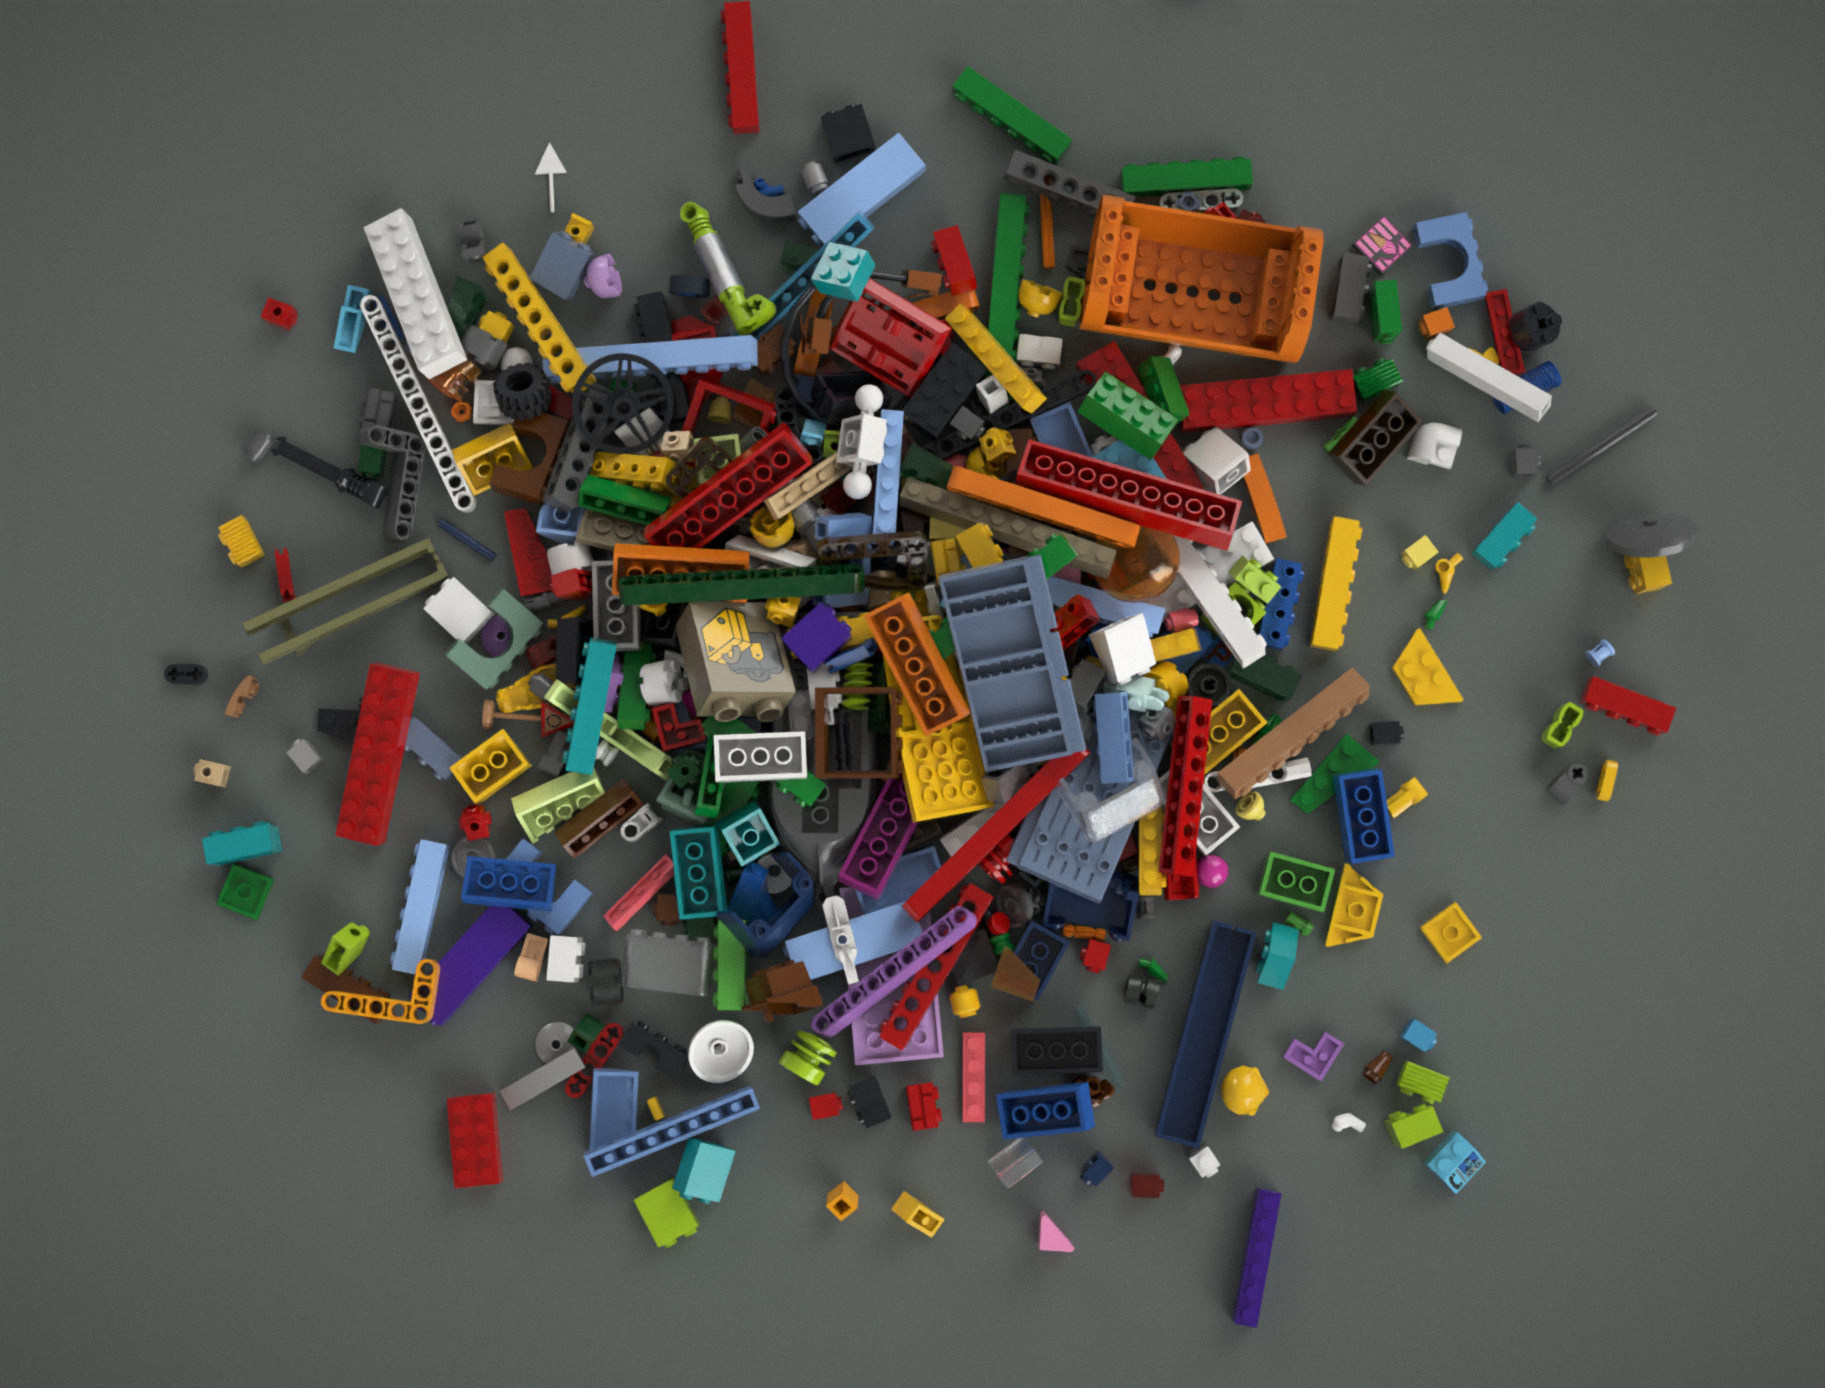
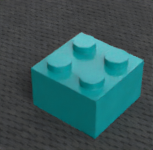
(843, 271)
(747, 833)

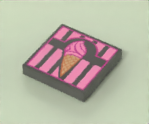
(1383, 244)

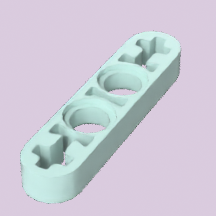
(1202, 195)

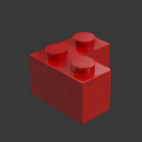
(676, 735)

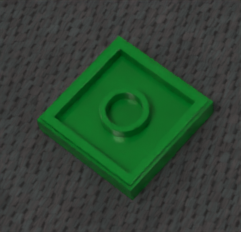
(245, 891)

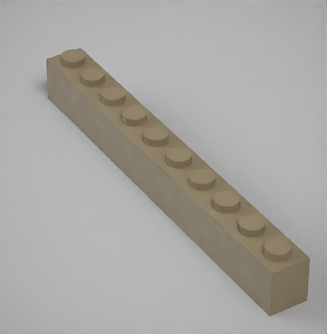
(1004, 525)

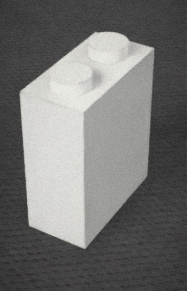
(458, 610)

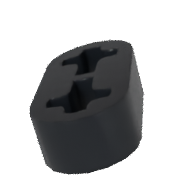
(186, 669)

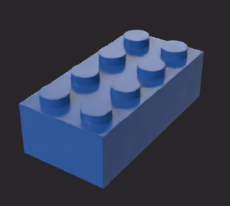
(1363, 816)
(1045, 1110)

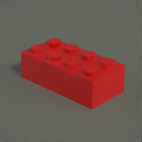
(474, 1140)

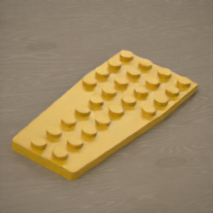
(945, 767)

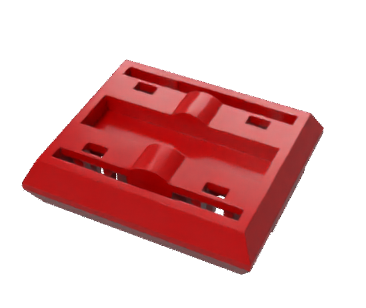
(887, 340)

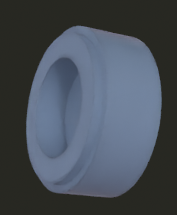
(1252, 438)

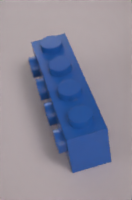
(1279, 613)

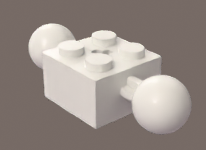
(862, 441)

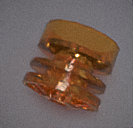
(453, 379)

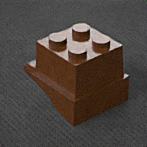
(782, 990)

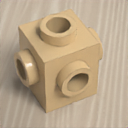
(676, 445)

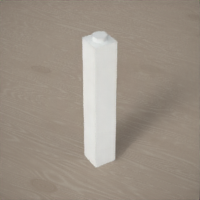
(1488, 377)

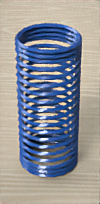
(1541, 382)

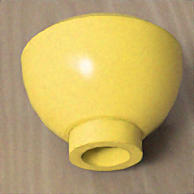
(1251, 807)

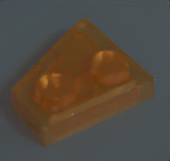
(1014, 976)

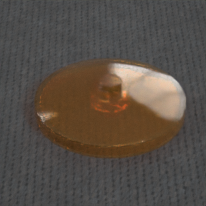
(1142, 571)

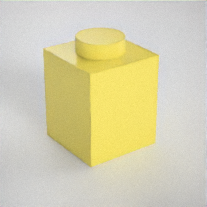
(1419, 553)

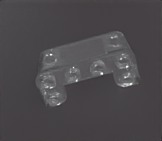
(668, 963)

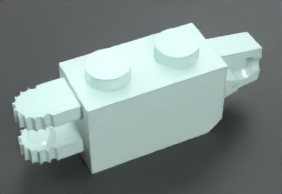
(1140, 693)

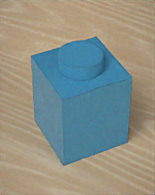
(1419, 1035)

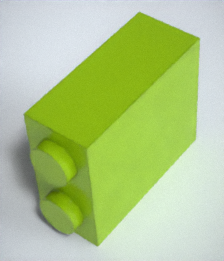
(666, 1214)

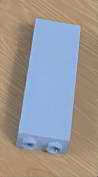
(862, 189)
(873, 934)

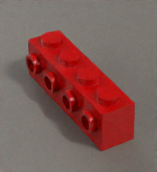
(1075, 619)
(1627, 705)

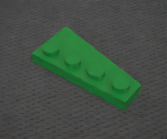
(1344, 758)

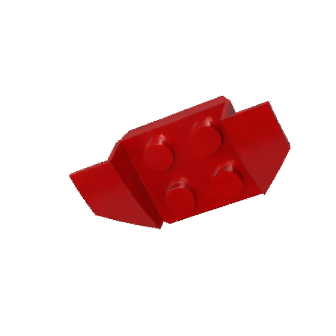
(688, 329)

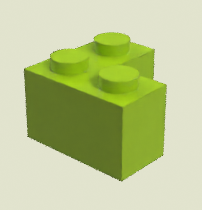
(1413, 1127)

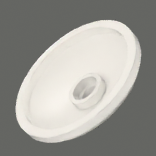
(726, 1060)

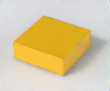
(655, 1108)

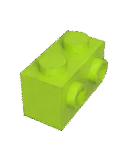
(1253, 578)

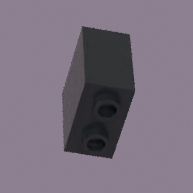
(847, 133)

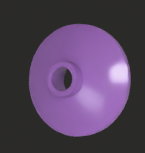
(490, 636)

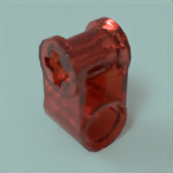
(541, 653)

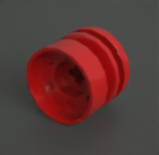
(996, 862)

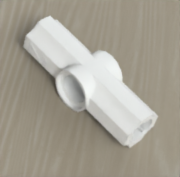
(1290, 771)

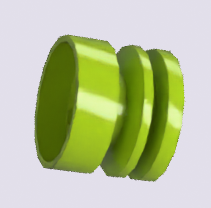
(808, 1057)

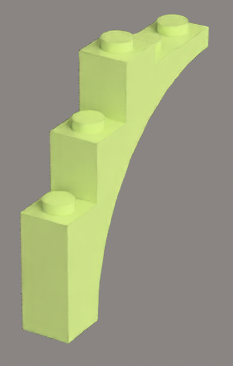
(624, 739)

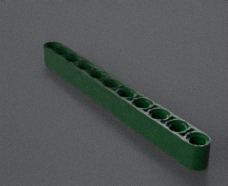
(741, 584)

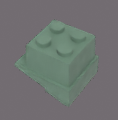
(683, 800)

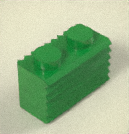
(1376, 379)

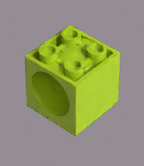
(1254, 608)

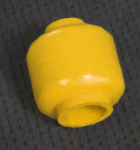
(964, 1001)

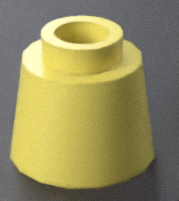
(720, 411)

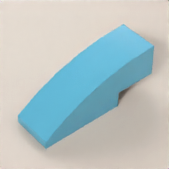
(351, 319)

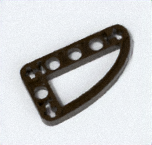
(702, 459)
(861, 551)

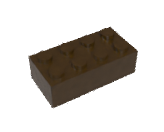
(1375, 437)

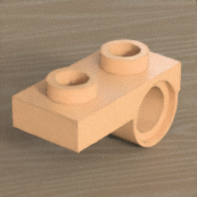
(531, 957)

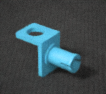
(813, 433)

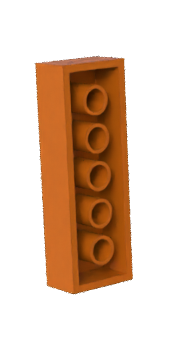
(650, 559)
(917, 664)

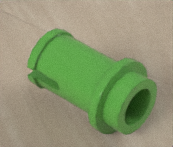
(1297, 922)

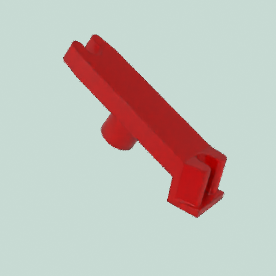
(284, 575)

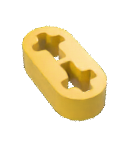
(1606, 780)

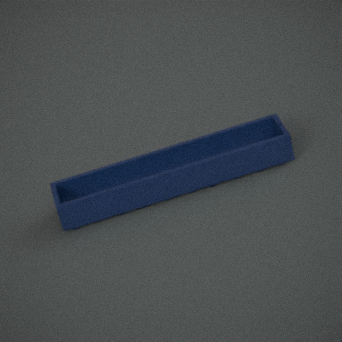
(1205, 1034)

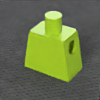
(350, 938)

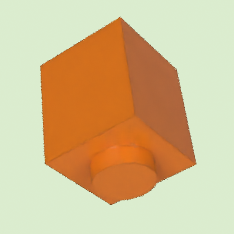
(1435, 323)

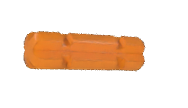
(1084, 932)

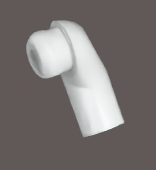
(1173, 353)
(1347, 1120)

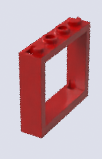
(705, 384)

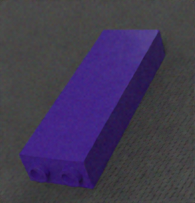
(475, 959)

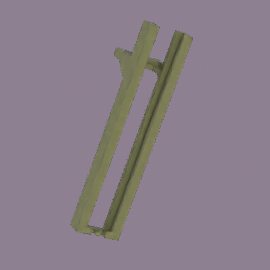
(300, 643)

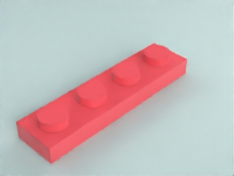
(640, 893)
(973, 1076)

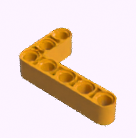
(389, 1004)

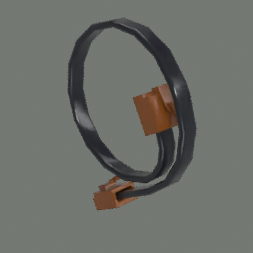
(820, 329)

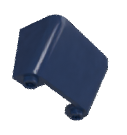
(1113, 913)

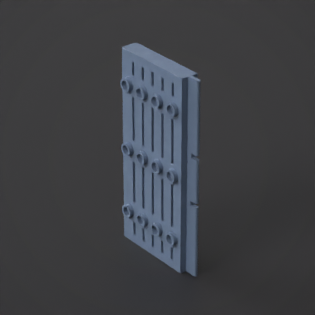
(1012, 663)
(1052, 841)

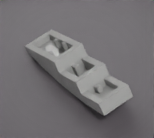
(542, 1079)

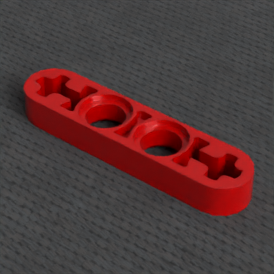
(593, 1059)

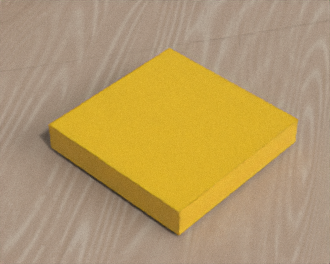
(1450, 932)

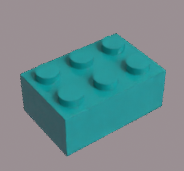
(241, 843)

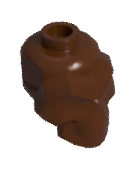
(1098, 1088)

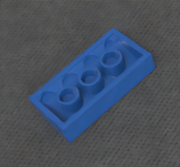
(509, 883)

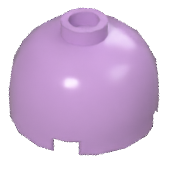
(603, 278)

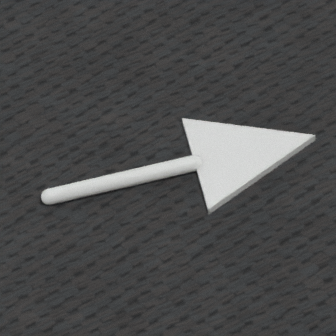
(550, 165)

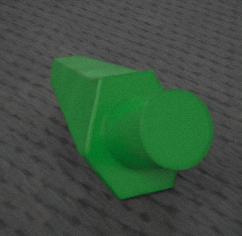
(1434, 613)
(1153, 968)

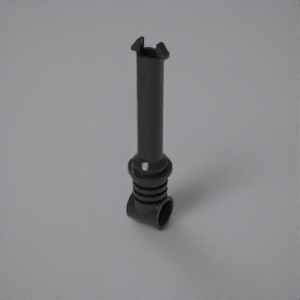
(346, 480)

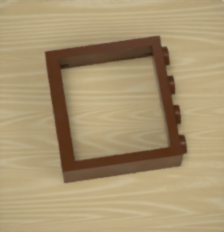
(821, 733)

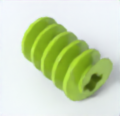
(857, 678)

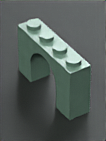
(522, 627)

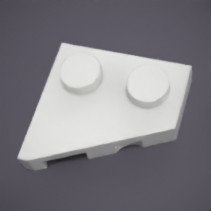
(934, 598)

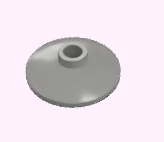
(547, 1035)

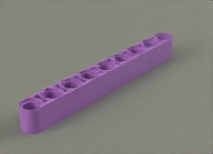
(903, 968)

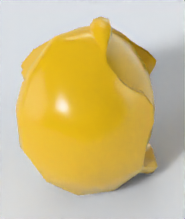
(1243, 1090)

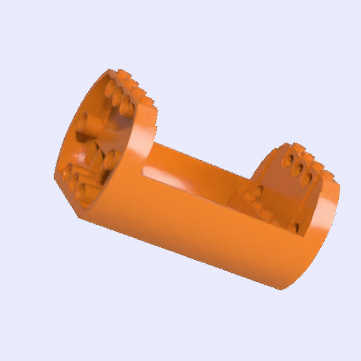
(1262, 263)

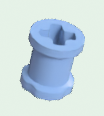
(1600, 653)

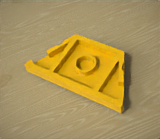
(1424, 674)
(1354, 909)

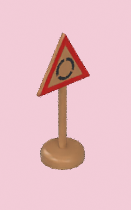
(551, 718)

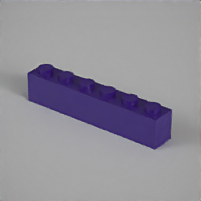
(1256, 1257)

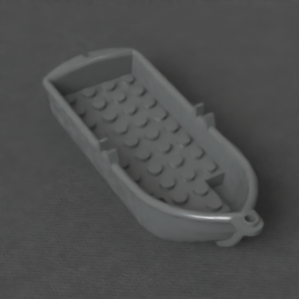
(826, 831)

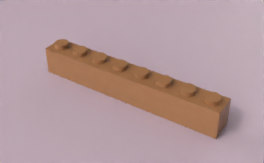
(1293, 734)

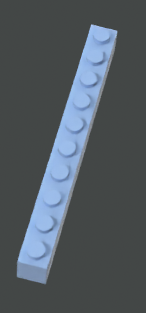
(671, 356)
(1107, 607)

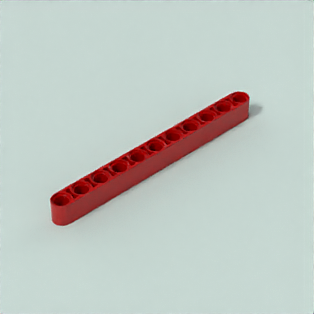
(991, 834)

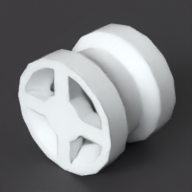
(606, 752)

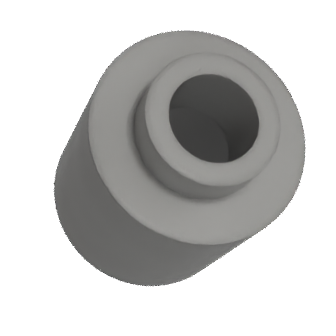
(814, 177)

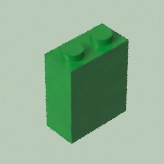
(1384, 311)

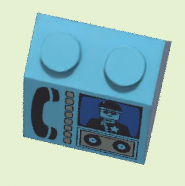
(1454, 1161)

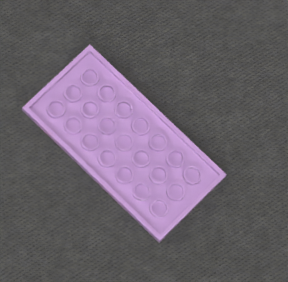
(867, 1044)

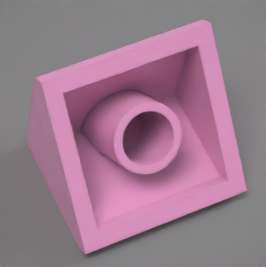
(1051, 1237)

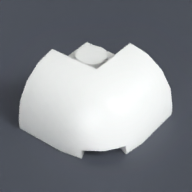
(1435, 445)

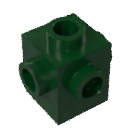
(683, 776)

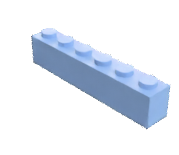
(888, 476)
(421, 905)

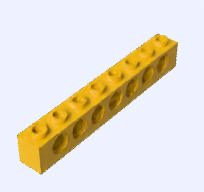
(502, 258)

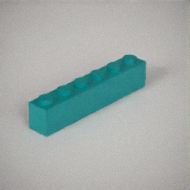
(590, 705)

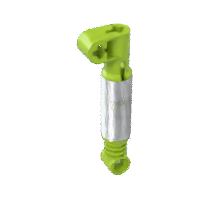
(723, 273)

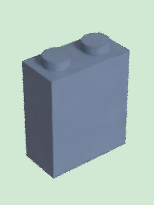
(562, 265)

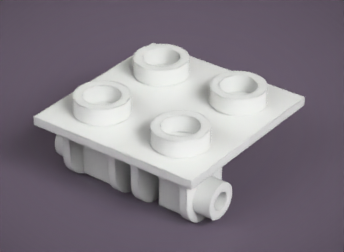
(653, 424)

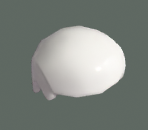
(513, 356)

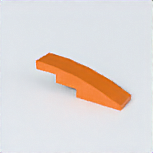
(1263, 501)

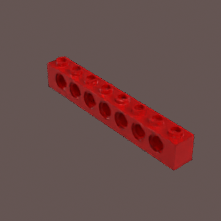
(1185, 786)
(888, 1029)

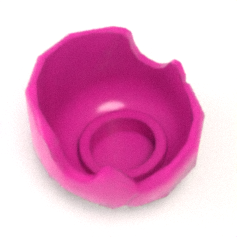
(1211, 871)

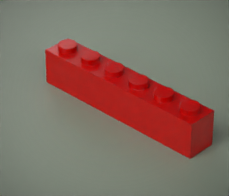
(741, 67)

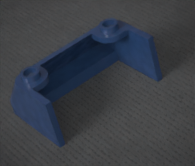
(763, 937)

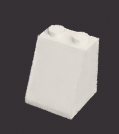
(1217, 460)
(1124, 648)

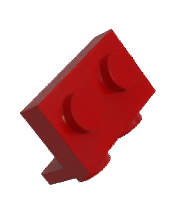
(1182, 886)

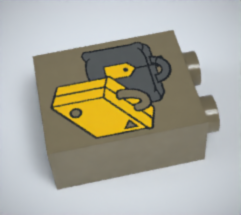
(734, 661)

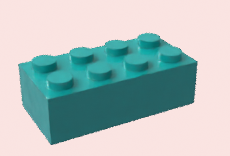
(698, 871)

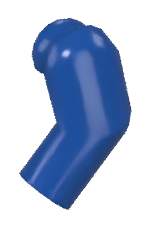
(766, 190)

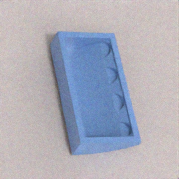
(1061, 429)
(908, 876)
(612, 1105)

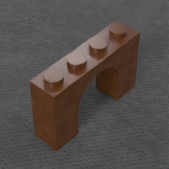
(533, 483)

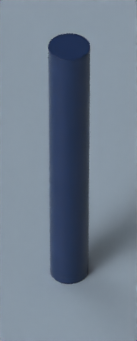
(466, 539)

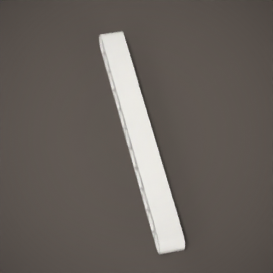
(411, 396)

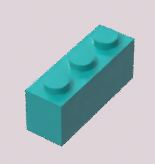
(1505, 537)

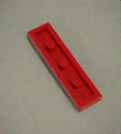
(1499, 316)

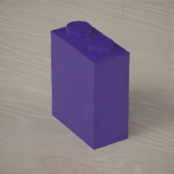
(817, 637)

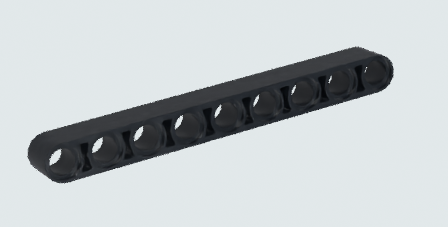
(1018, 417)

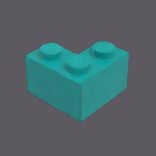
(1277, 955)

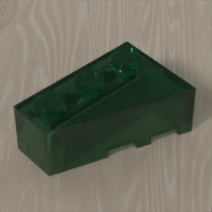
(466, 304)

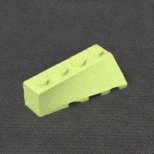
(554, 801)

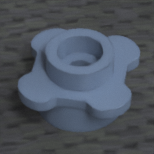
(1188, 197)

